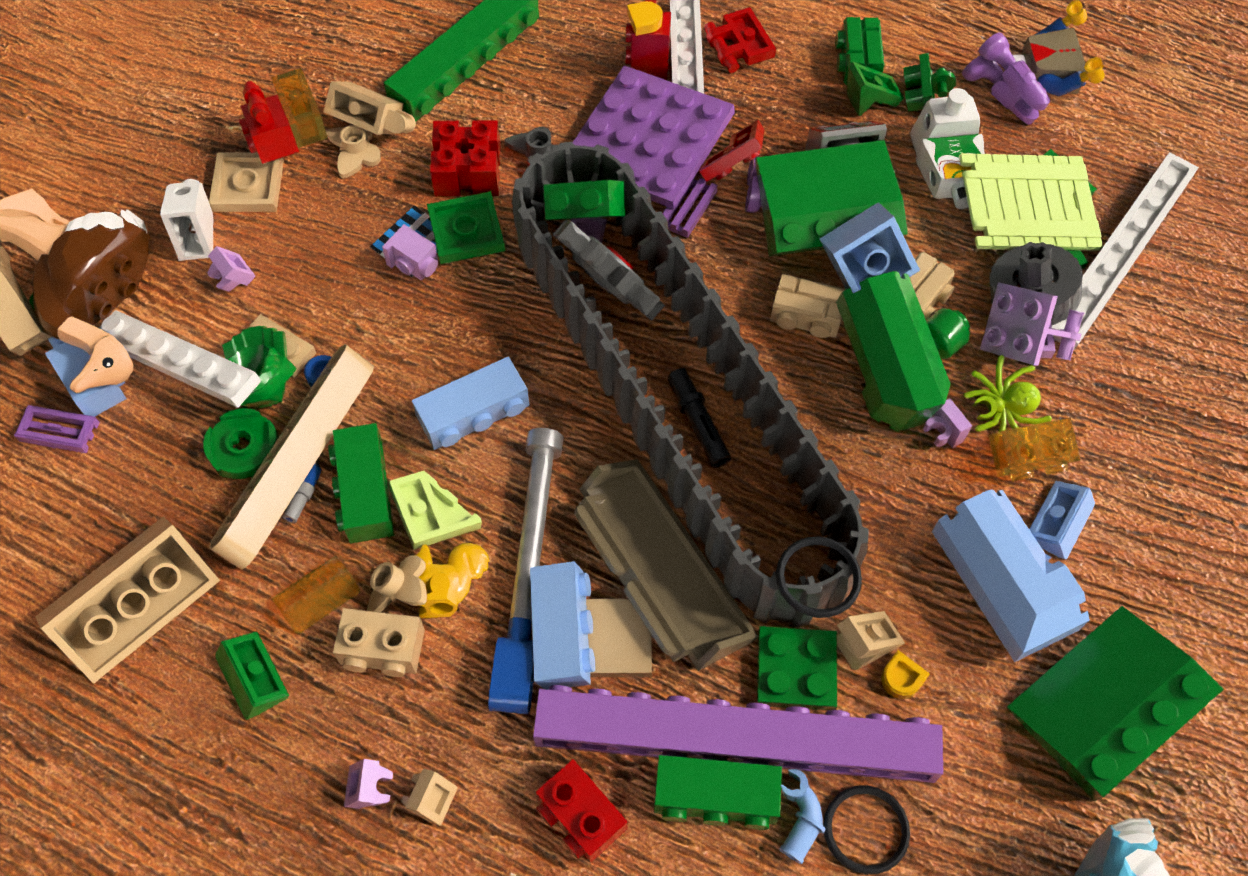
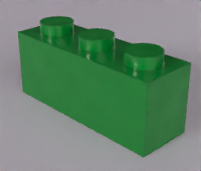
(361, 483)
(718, 791)

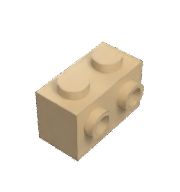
(379, 642)

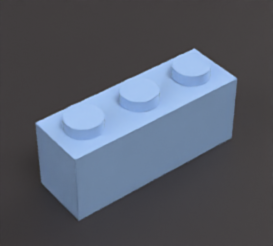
(471, 403)
(561, 625)

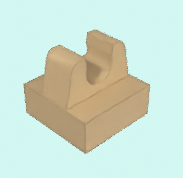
(430, 796)

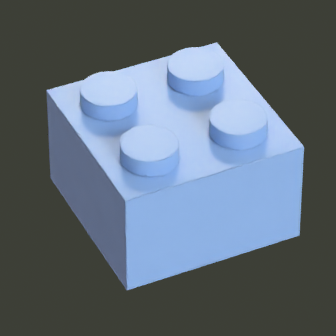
(868, 247)

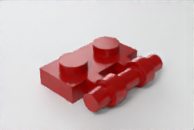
(748, 36)

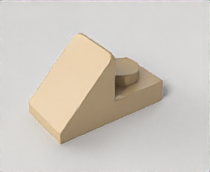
(867, 638)

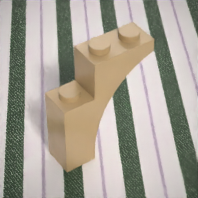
(18, 322)

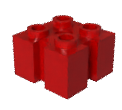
(465, 158)

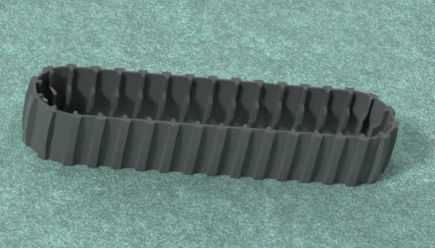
(731, 356)

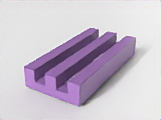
(698, 186)
(76, 445)

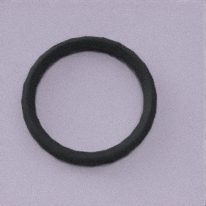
(818, 613)
(859, 868)

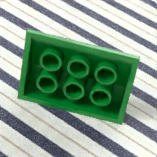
(822, 189)
(1113, 701)

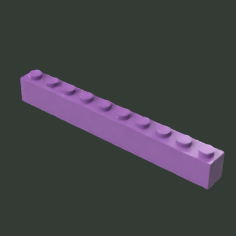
(739, 734)

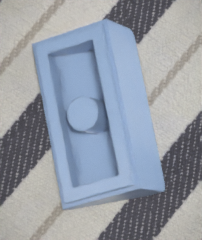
(1062, 518)

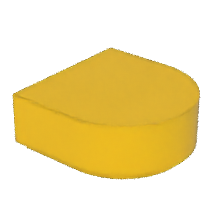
(645, 17)
(903, 676)

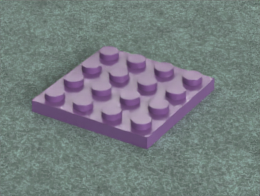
(657, 131)

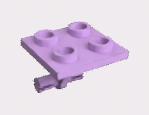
(1021, 323)

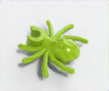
(1007, 400)

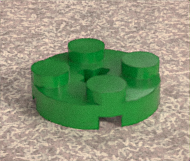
(235, 424)

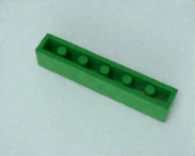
(459, 53)

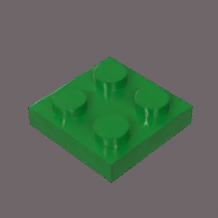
(466, 227)
(797, 668)

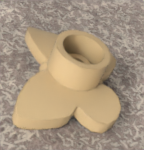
(354, 149)
(398, 583)

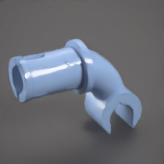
(809, 819)

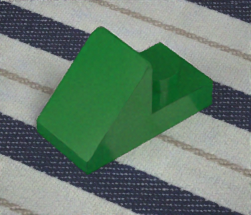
(870, 85)

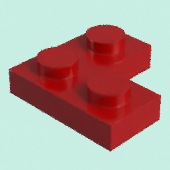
(743, 146)

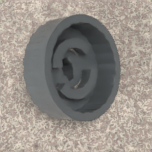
(1043, 270)

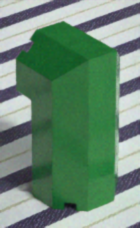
(894, 351)

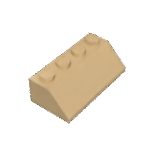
(127, 599)

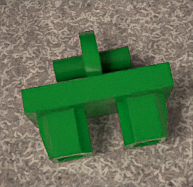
(939, 83)

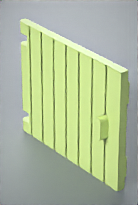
(1030, 201)

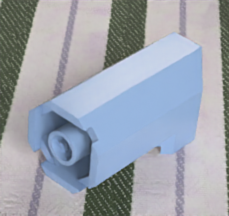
(1010, 575)

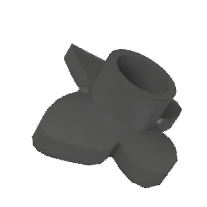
(530, 143)

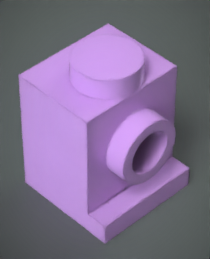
(411, 253)

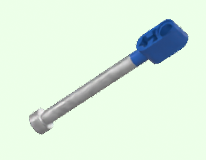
(513, 658)

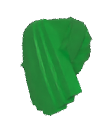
(265, 354)

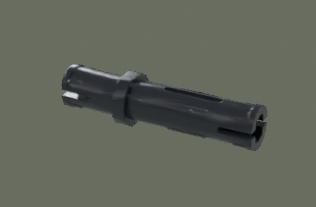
(692, 405)

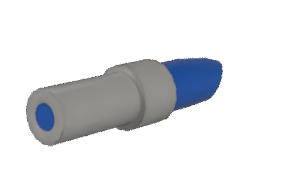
(302, 495)

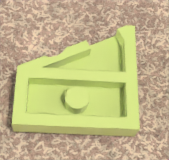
(430, 511)

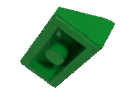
(250, 674)

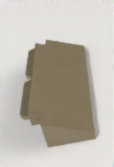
(660, 566)

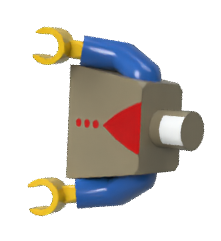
(1057, 56)

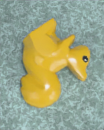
(450, 582)

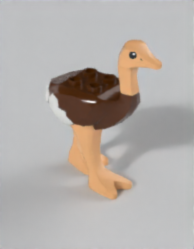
(80, 277)

